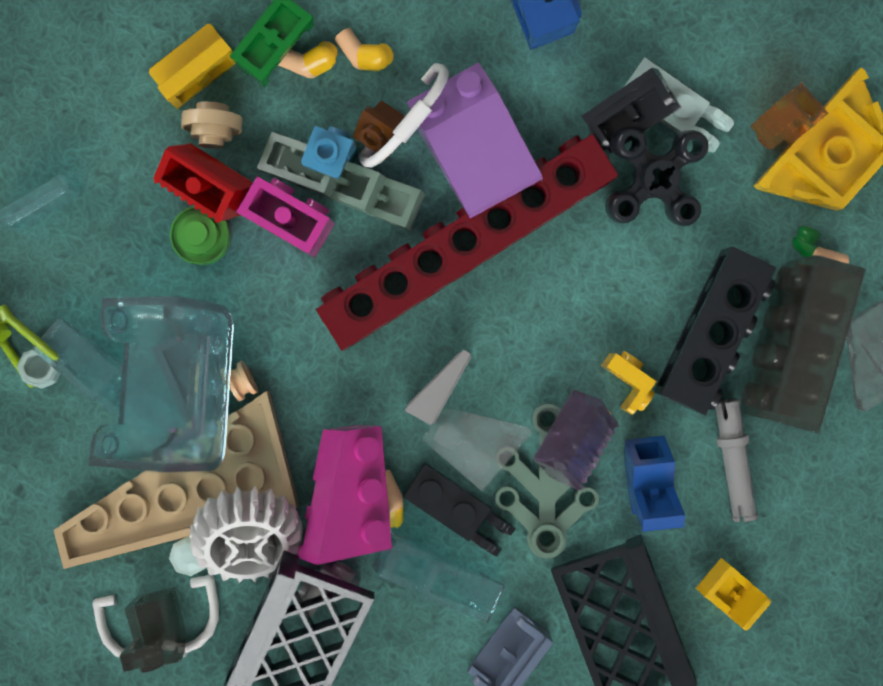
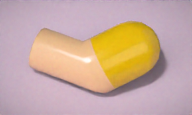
(364, 56)
(313, 62)
(395, 501)

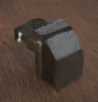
(155, 630)

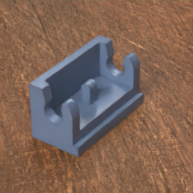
(511, 652)

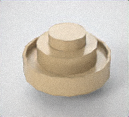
(211, 124)

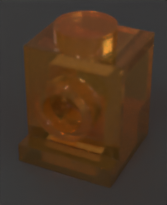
(789, 118)

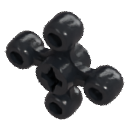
(669, 176)

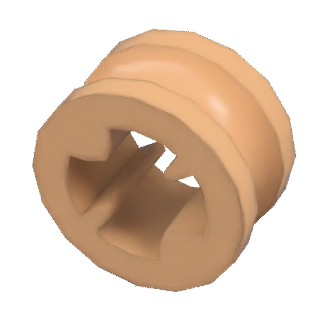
(242, 381)

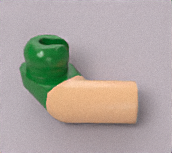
(806, 245)

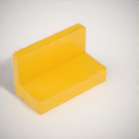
(192, 66)

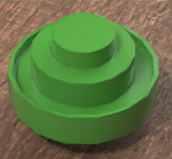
(199, 237)

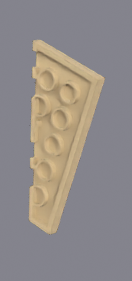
(163, 504)

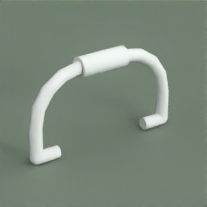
(412, 119)
(116, 649)

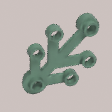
(547, 492)

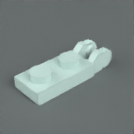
(692, 107)

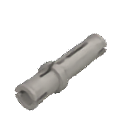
(736, 462)

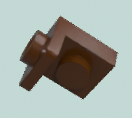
(377, 125)

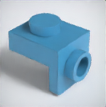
(329, 151)

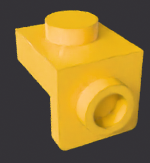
(628, 370)
(733, 594)

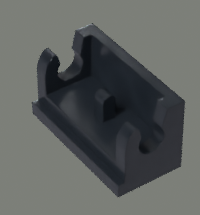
(636, 105)

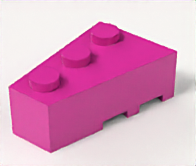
(348, 498)

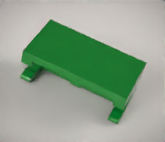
(271, 39)

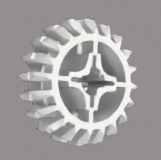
(236, 534)

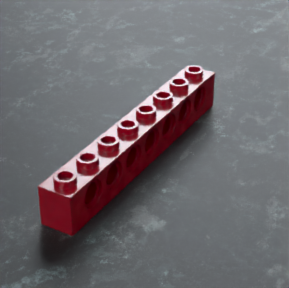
(592, 173)

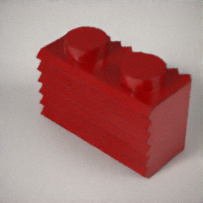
(202, 181)

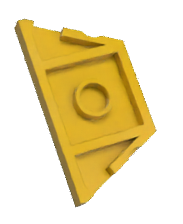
(835, 155)

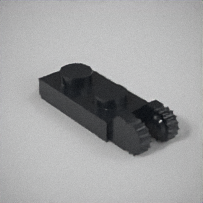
(455, 507)

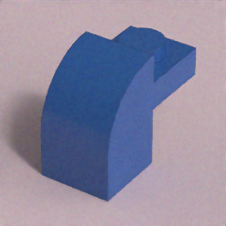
(651, 483)

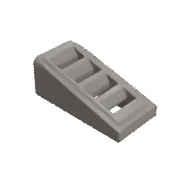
(433, 397)

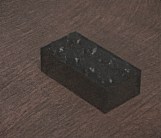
(803, 342)

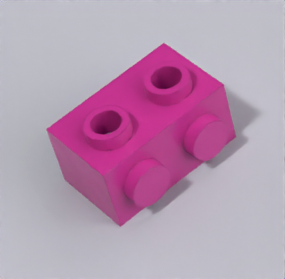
(285, 216)

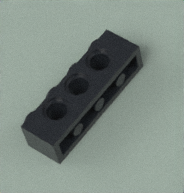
(755, 284)

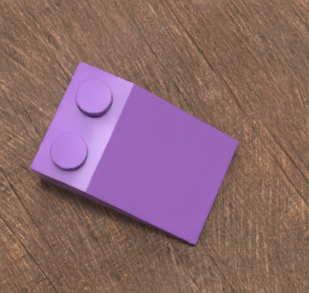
(476, 142)

